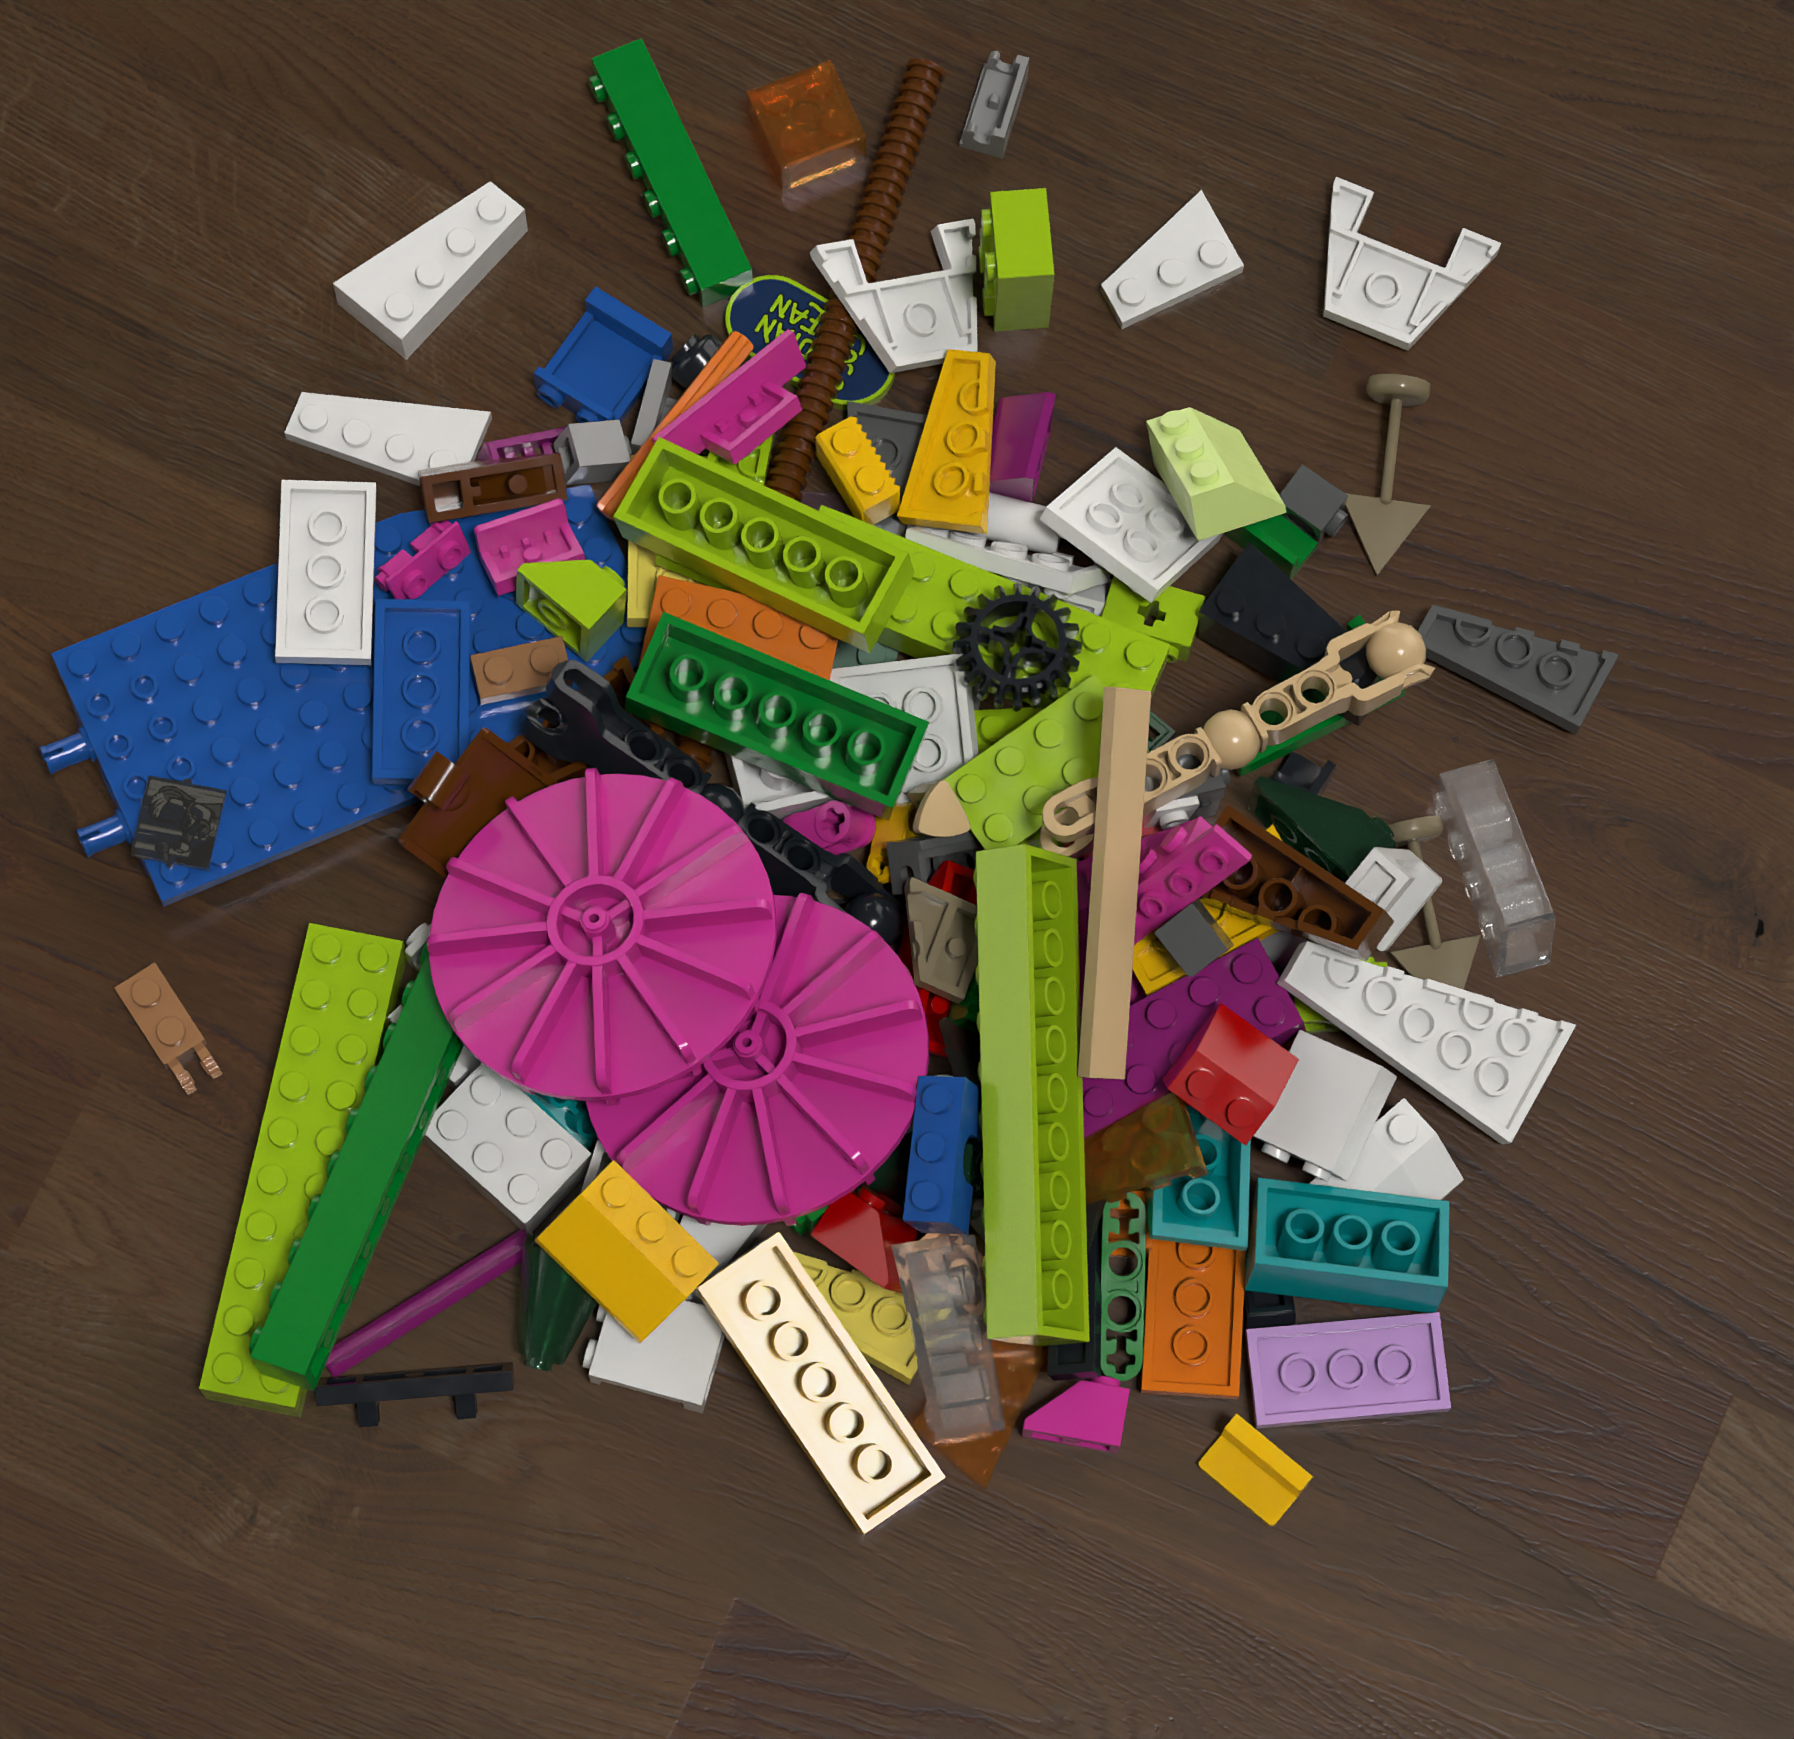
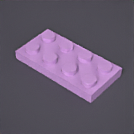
(1347, 1370)

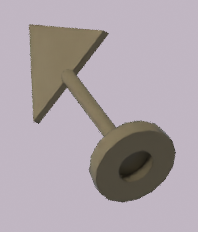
(1385, 522)
(1440, 961)

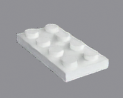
(326, 572)

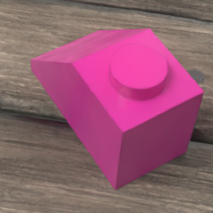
(1083, 1416)

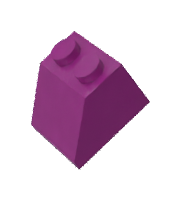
(1020, 443)

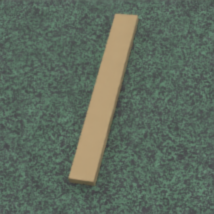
(1114, 883)

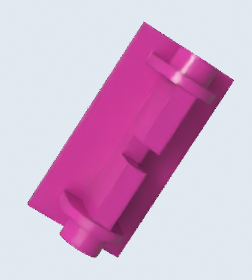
(437, 551)

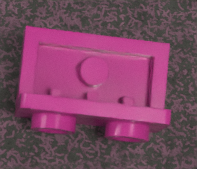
(525, 537)

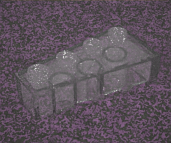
(1496, 868)
(949, 1334)

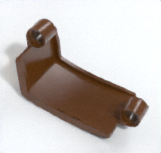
(466, 797)

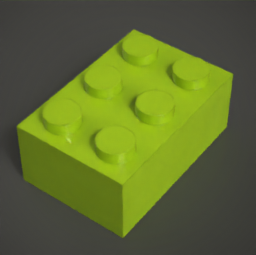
(1017, 259)

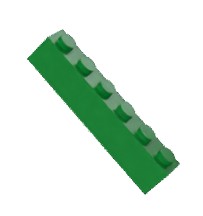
(671, 173)

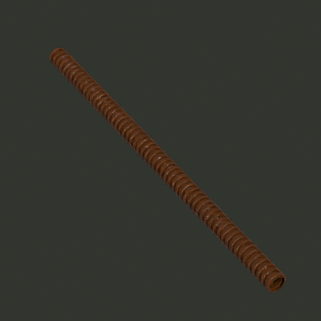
(836, 333)

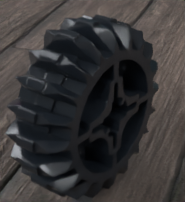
(1033, 654)

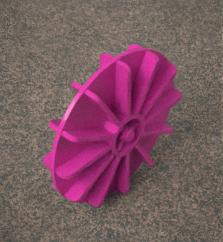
(602, 937)
(799, 1094)

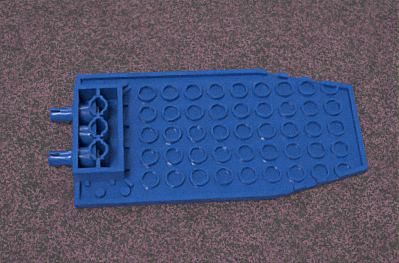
(287, 741)

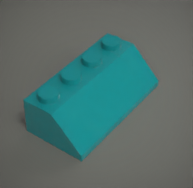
(1348, 1246)

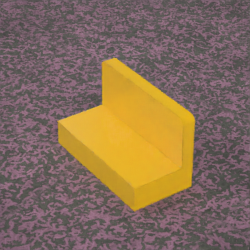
(1254, 1471)

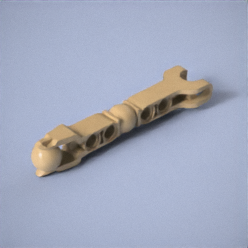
(1235, 737)

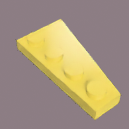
(869, 1314)

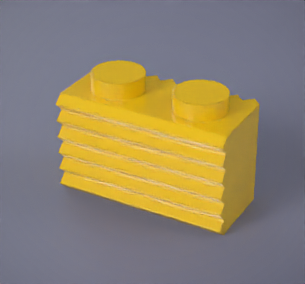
(858, 471)

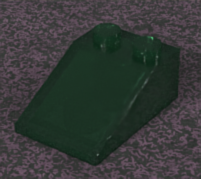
(1318, 827)

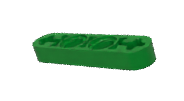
(1127, 1285)

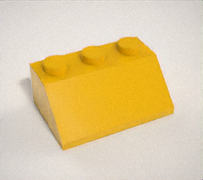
(626, 1251)

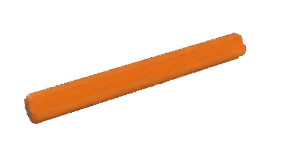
(719, 367)

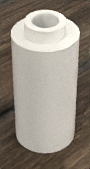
(1019, 523)

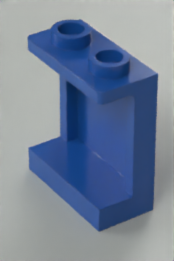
(603, 361)

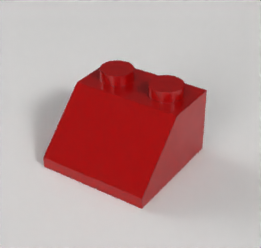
(1231, 1073)
(862, 1233)

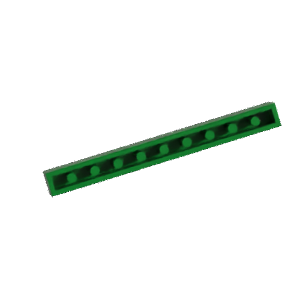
(359, 1190)

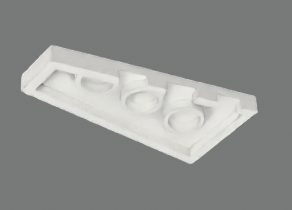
(1012, 562)

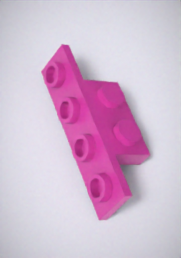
(743, 406)
(1182, 871)

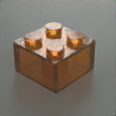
(806, 125)

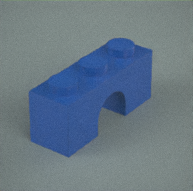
(936, 1188)

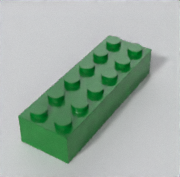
(776, 716)

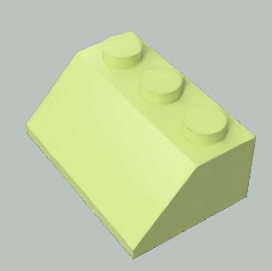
(1211, 473)

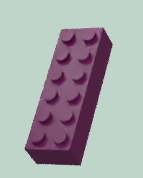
(1172, 1016)

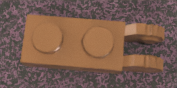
(166, 1024)

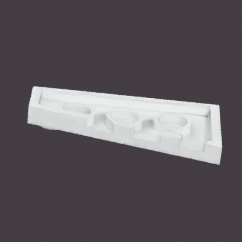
(388, 434)

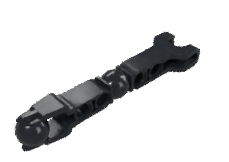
(603, 735)

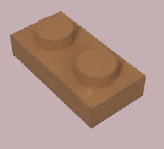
(516, 669)

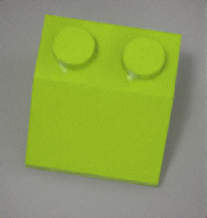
(573, 601)

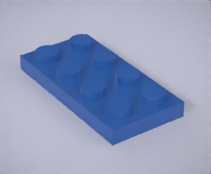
(419, 685)

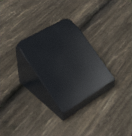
(1268, 1310)

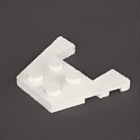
(1386, 288)
(914, 316)

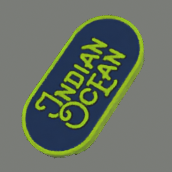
(778, 303)

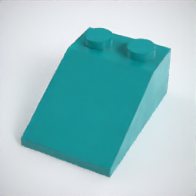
(1209, 1207)

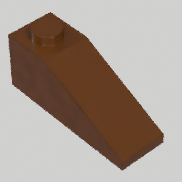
(491, 486)

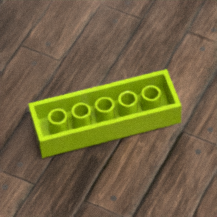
(764, 544)

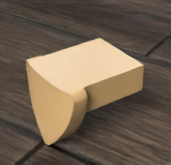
(938, 810)

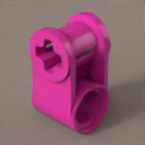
(835, 826)

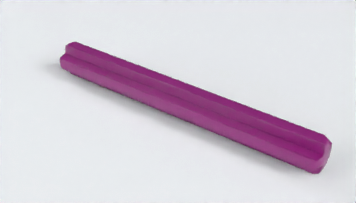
(426, 1304)

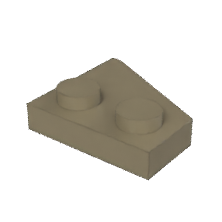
(941, 939)

